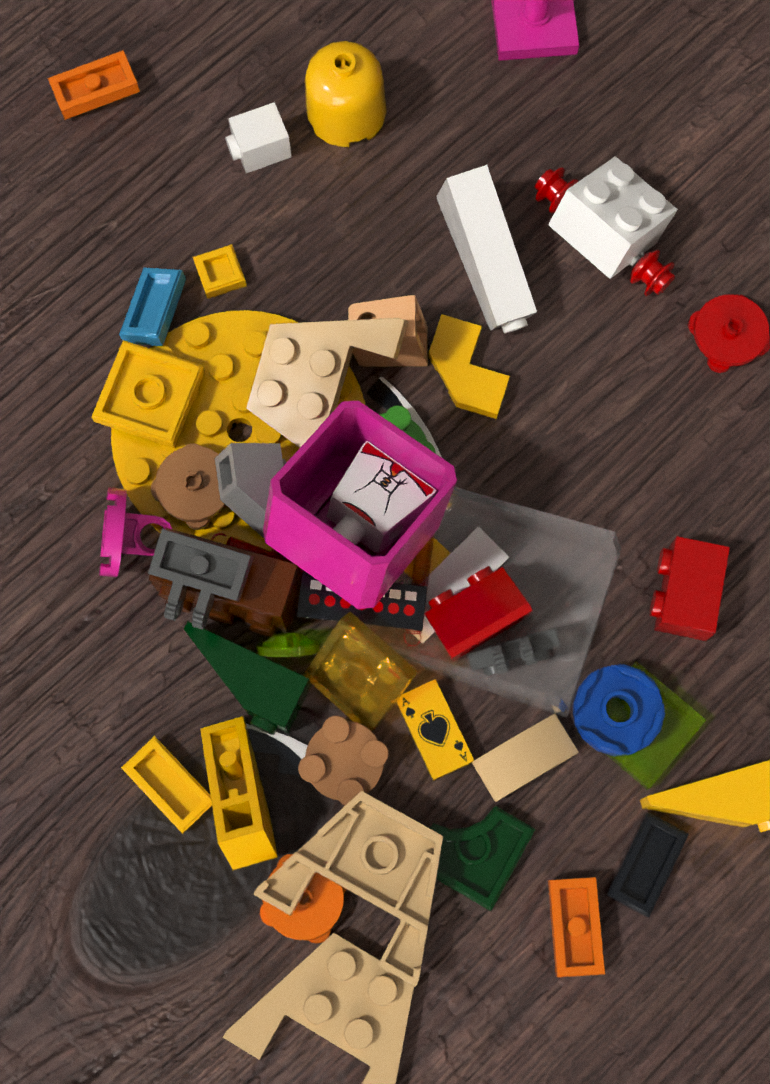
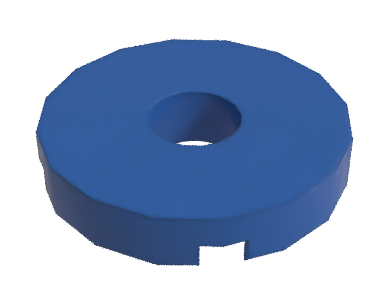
(612, 736)

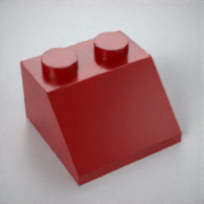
(477, 612)

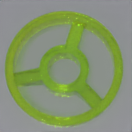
(288, 646)

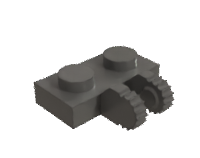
(201, 567)
(530, 648)

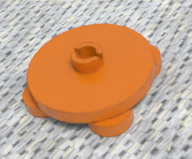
(314, 914)

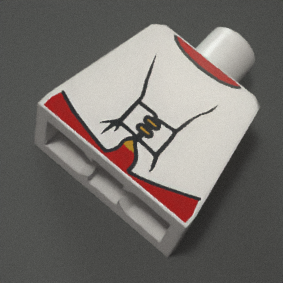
(377, 499)

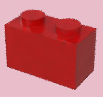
(690, 588)

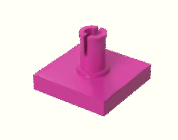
(535, 28)

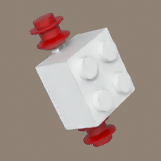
(611, 220)

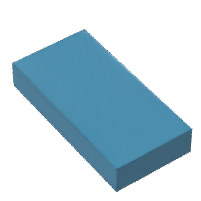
(153, 306)

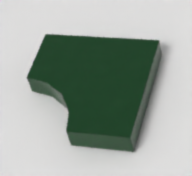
(483, 856)

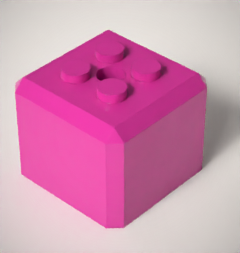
(302, 492)

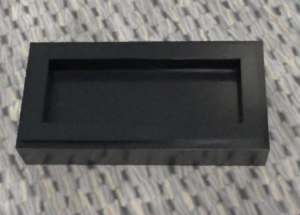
(647, 864)

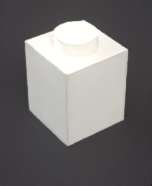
(258, 138)

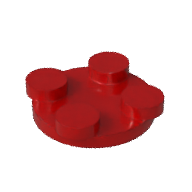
(730, 331)

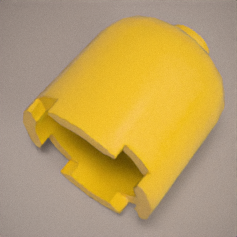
(345, 93)

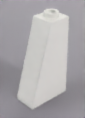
(486, 249)

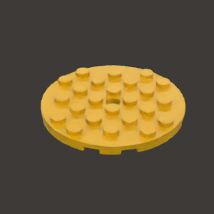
(230, 352)

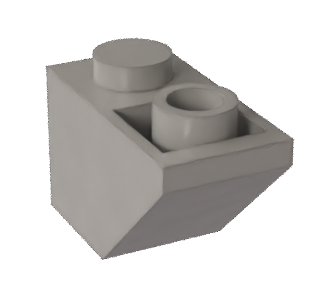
(245, 479)

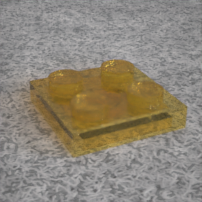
(359, 672)

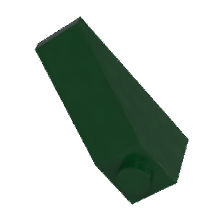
(260, 685)

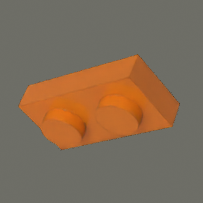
(94, 84)
(576, 927)

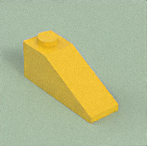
(237, 794)
(730, 798)

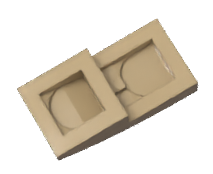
(525, 757)

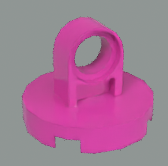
(123, 532)

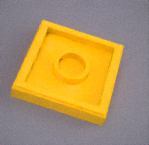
(148, 394)

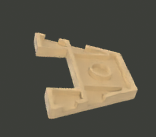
(307, 367)
(380, 860)
(340, 998)

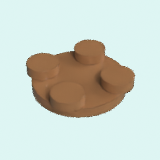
(189, 486)
(343, 759)

